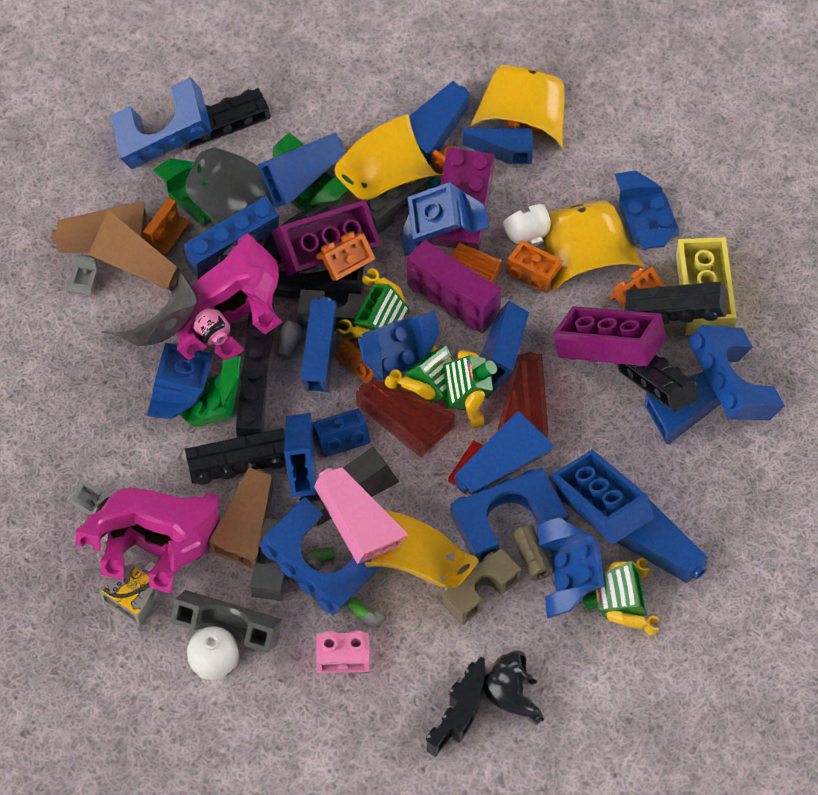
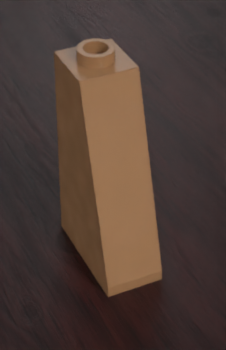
(79, 232)
(128, 251)
(242, 523)

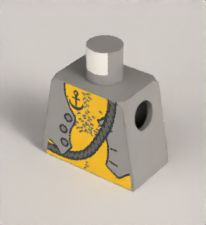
(133, 595)

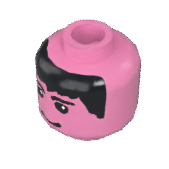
(212, 327)

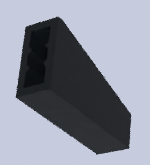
(369, 472)

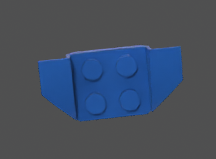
(645, 210)
(439, 212)
(399, 344)
(178, 382)
(575, 564)

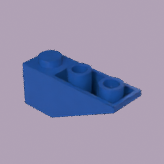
(506, 144)

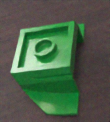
(175, 175)
(322, 190)
(218, 396)

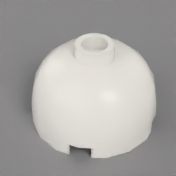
(528, 226)
(213, 653)

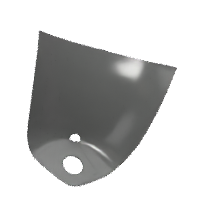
(230, 184)
(167, 321)

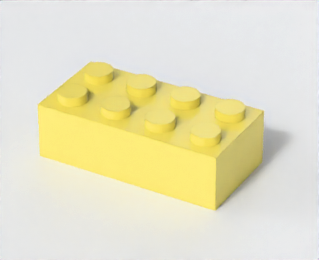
(706, 262)

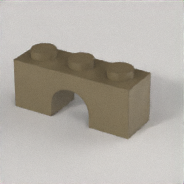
(495, 571)

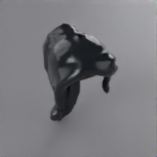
(506, 687)

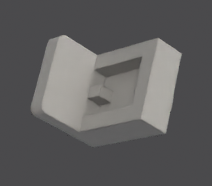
(83, 274)
(87, 497)

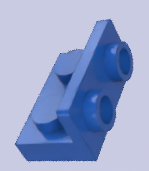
(342, 432)

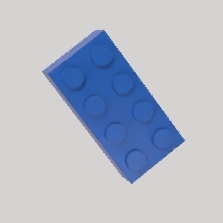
(603, 496)

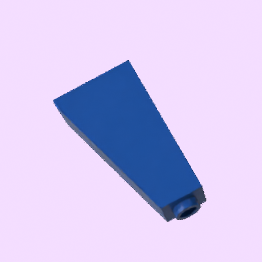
(438, 118)
(297, 169)
(504, 341)
(319, 345)
(674, 424)
(506, 452)
(300, 454)
(666, 547)

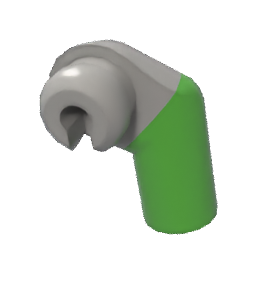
(316, 556)
(364, 614)

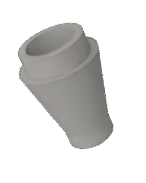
(289, 337)

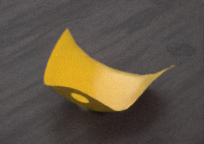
(524, 98)
(383, 160)
(588, 240)
(425, 554)

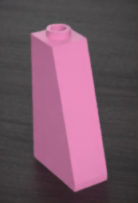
(358, 517)

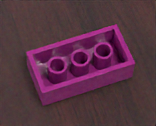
(472, 175)
(303, 239)
(453, 286)
(609, 336)

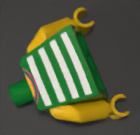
(381, 307)
(425, 377)
(469, 384)
(623, 596)

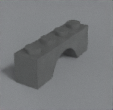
(252, 627)

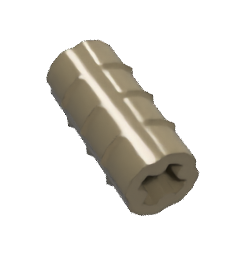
(532, 553)

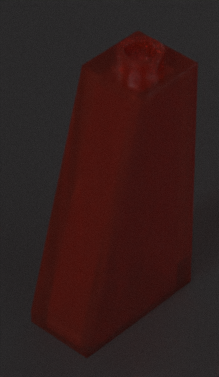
(527, 392)
(405, 416)

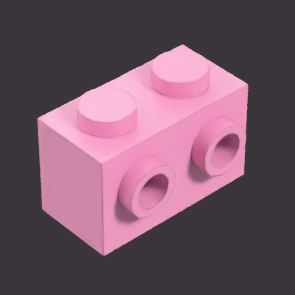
(342, 652)

